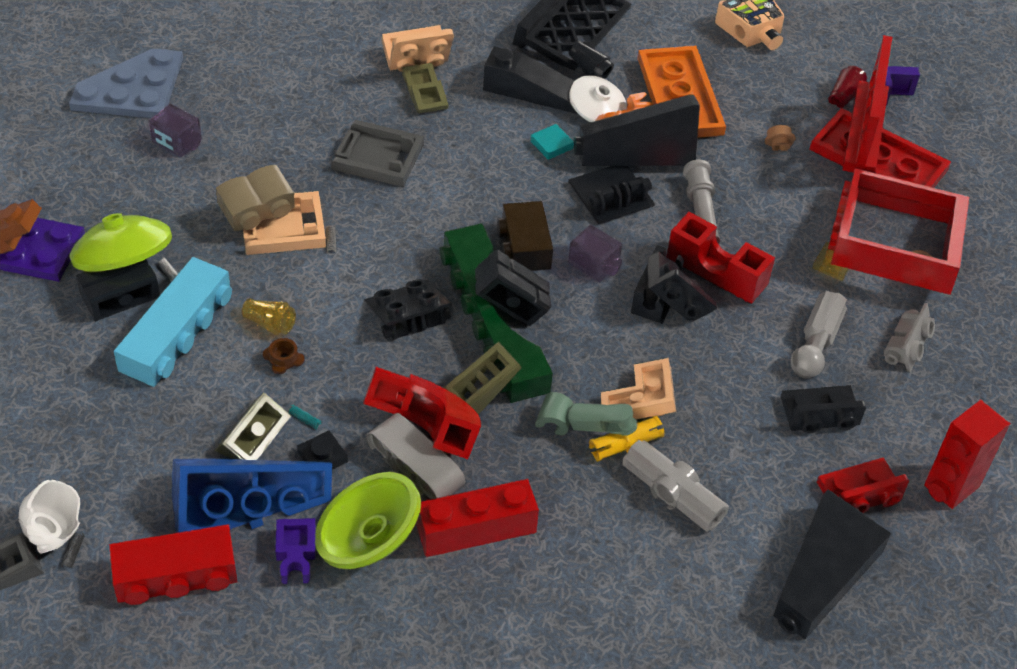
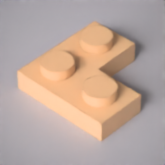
(652, 392)

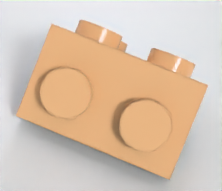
(417, 47)

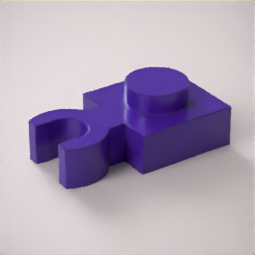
(295, 546)

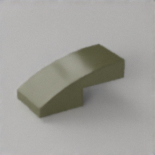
(424, 88)

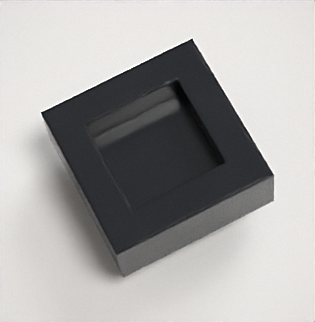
(323, 449)

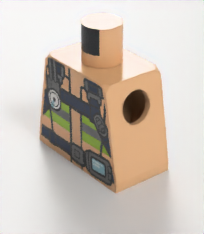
(752, 21)

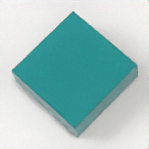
(552, 141)

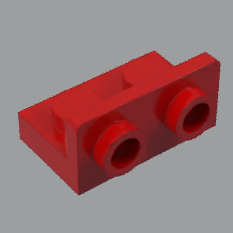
(866, 485)

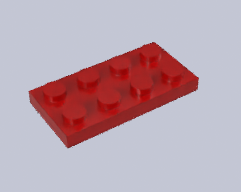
(896, 155)

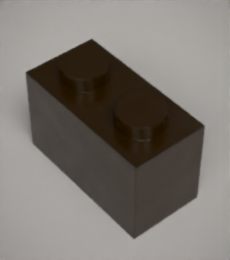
(526, 235)

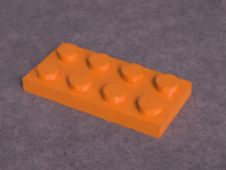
(679, 73)

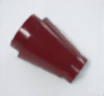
(846, 85)

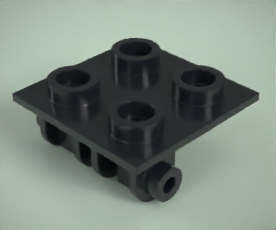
(612, 192)
(402, 305)

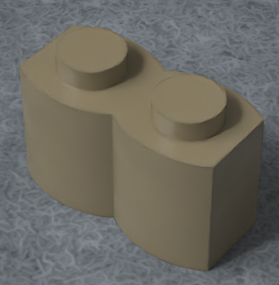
(255, 198)

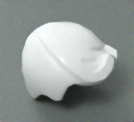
(50, 515)

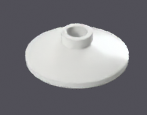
(595, 96)

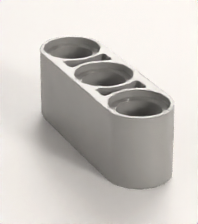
(413, 454)

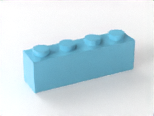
(173, 322)

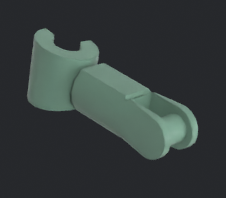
(585, 417)

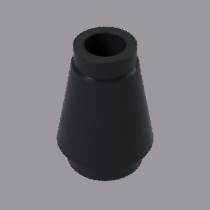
(591, 61)

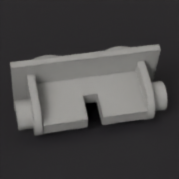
(909, 338)

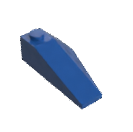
(244, 491)

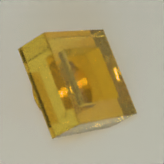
(823, 264)

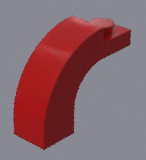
(440, 412)

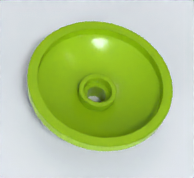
(119, 242)
(368, 520)

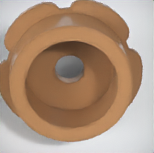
(780, 137)

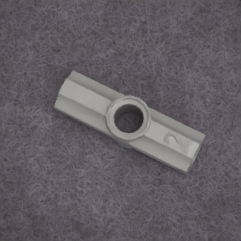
(675, 485)

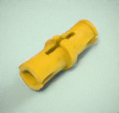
(618, 443)

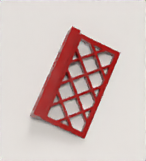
(868, 116)

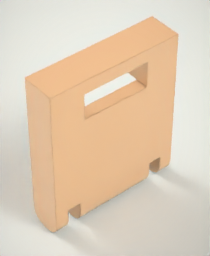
(288, 232)

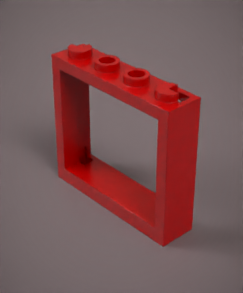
(894, 262)

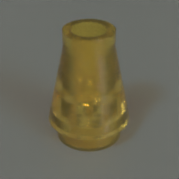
(271, 315)

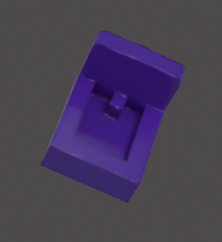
(902, 80)

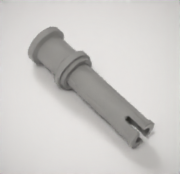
(701, 190)

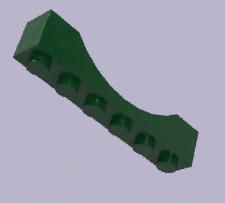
(463, 252)

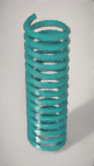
(307, 415)

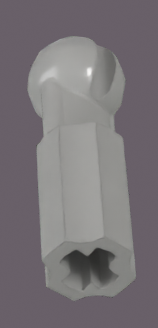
(819, 334)

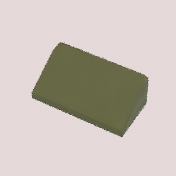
(254, 430)

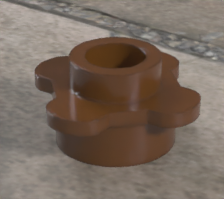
(281, 347)

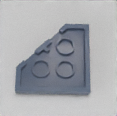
(130, 88)

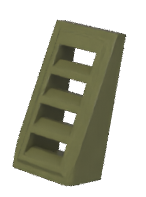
(466, 380)

